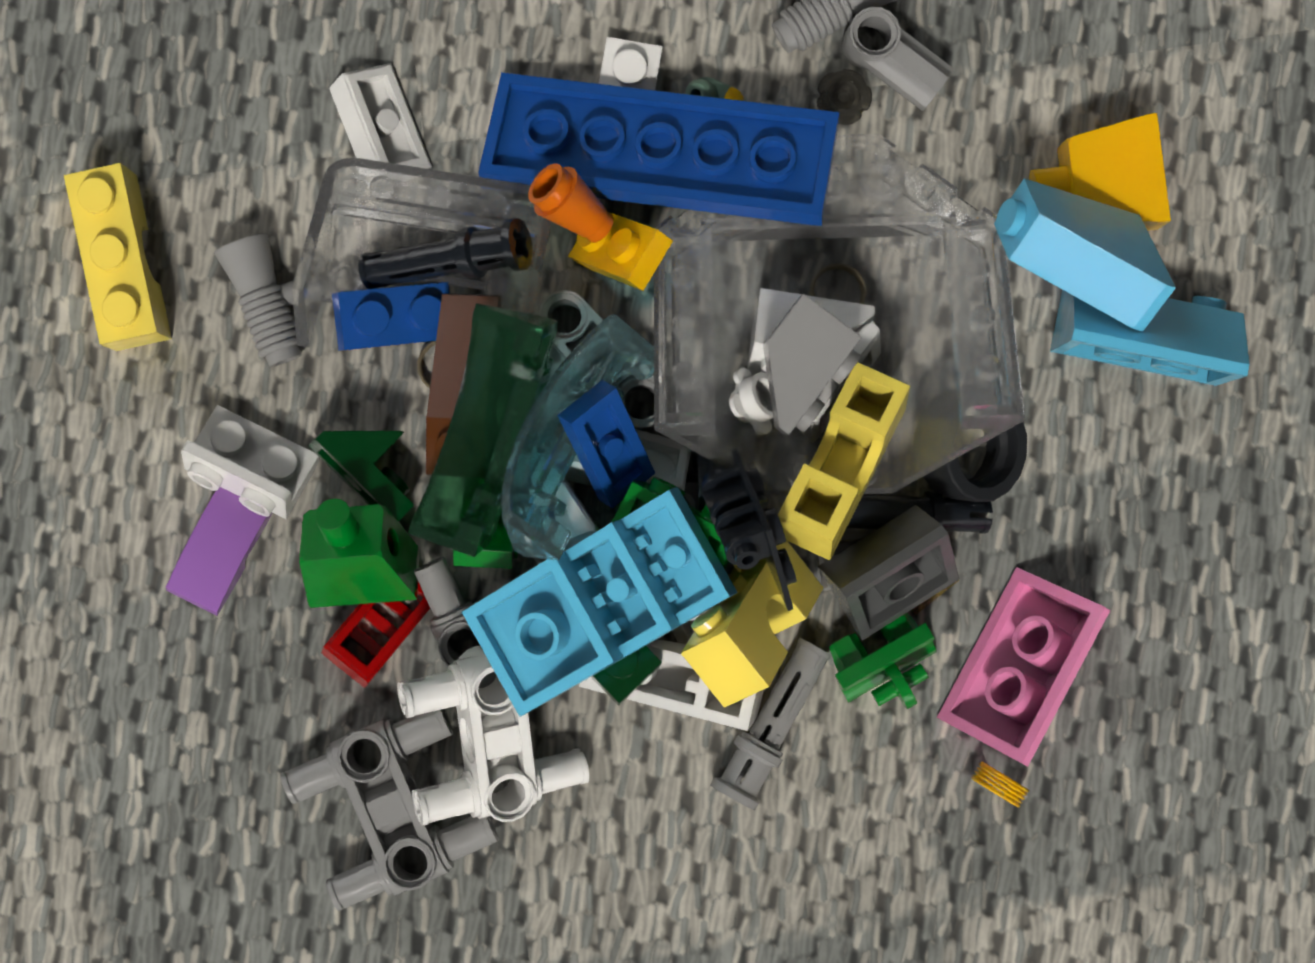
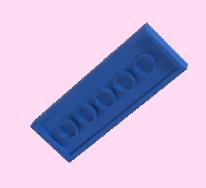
(665, 147)

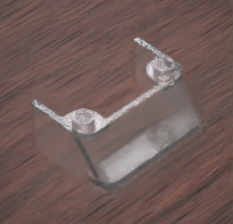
(393, 206)

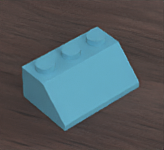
(1181, 341)

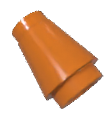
(568, 201)

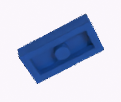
(387, 315)
(606, 443)

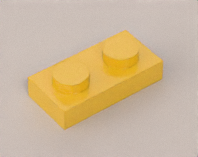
(625, 254)

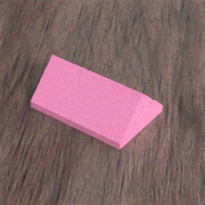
(1023, 665)

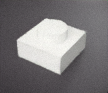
(630, 64)

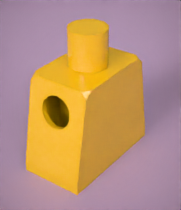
(1115, 167)

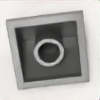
(891, 570)

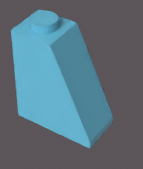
(1086, 251)

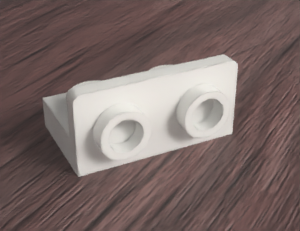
(249, 462)

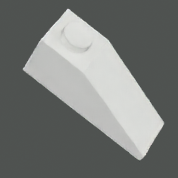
(681, 690)

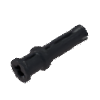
(468, 253)

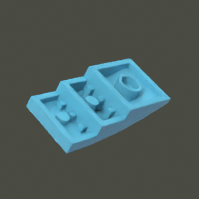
(599, 601)

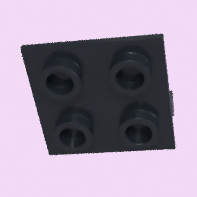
(744, 526)

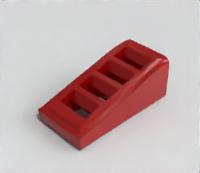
(351, 664)

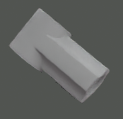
(901, 63)

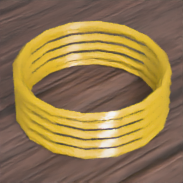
(1013, 791)

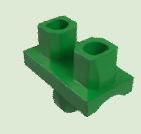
(862, 672)

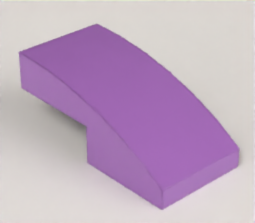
(216, 552)

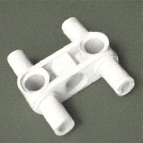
(493, 746)

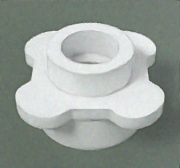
(752, 400)

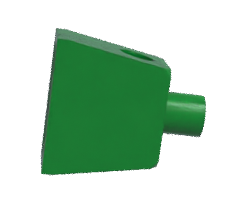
(356, 556)

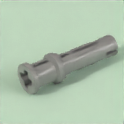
(808, 662)

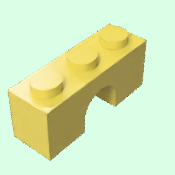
(109, 230)
(845, 461)
(736, 639)

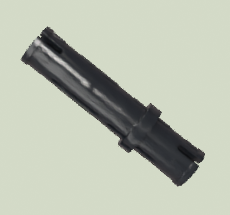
(953, 514)

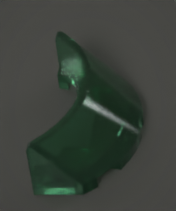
(499, 385)

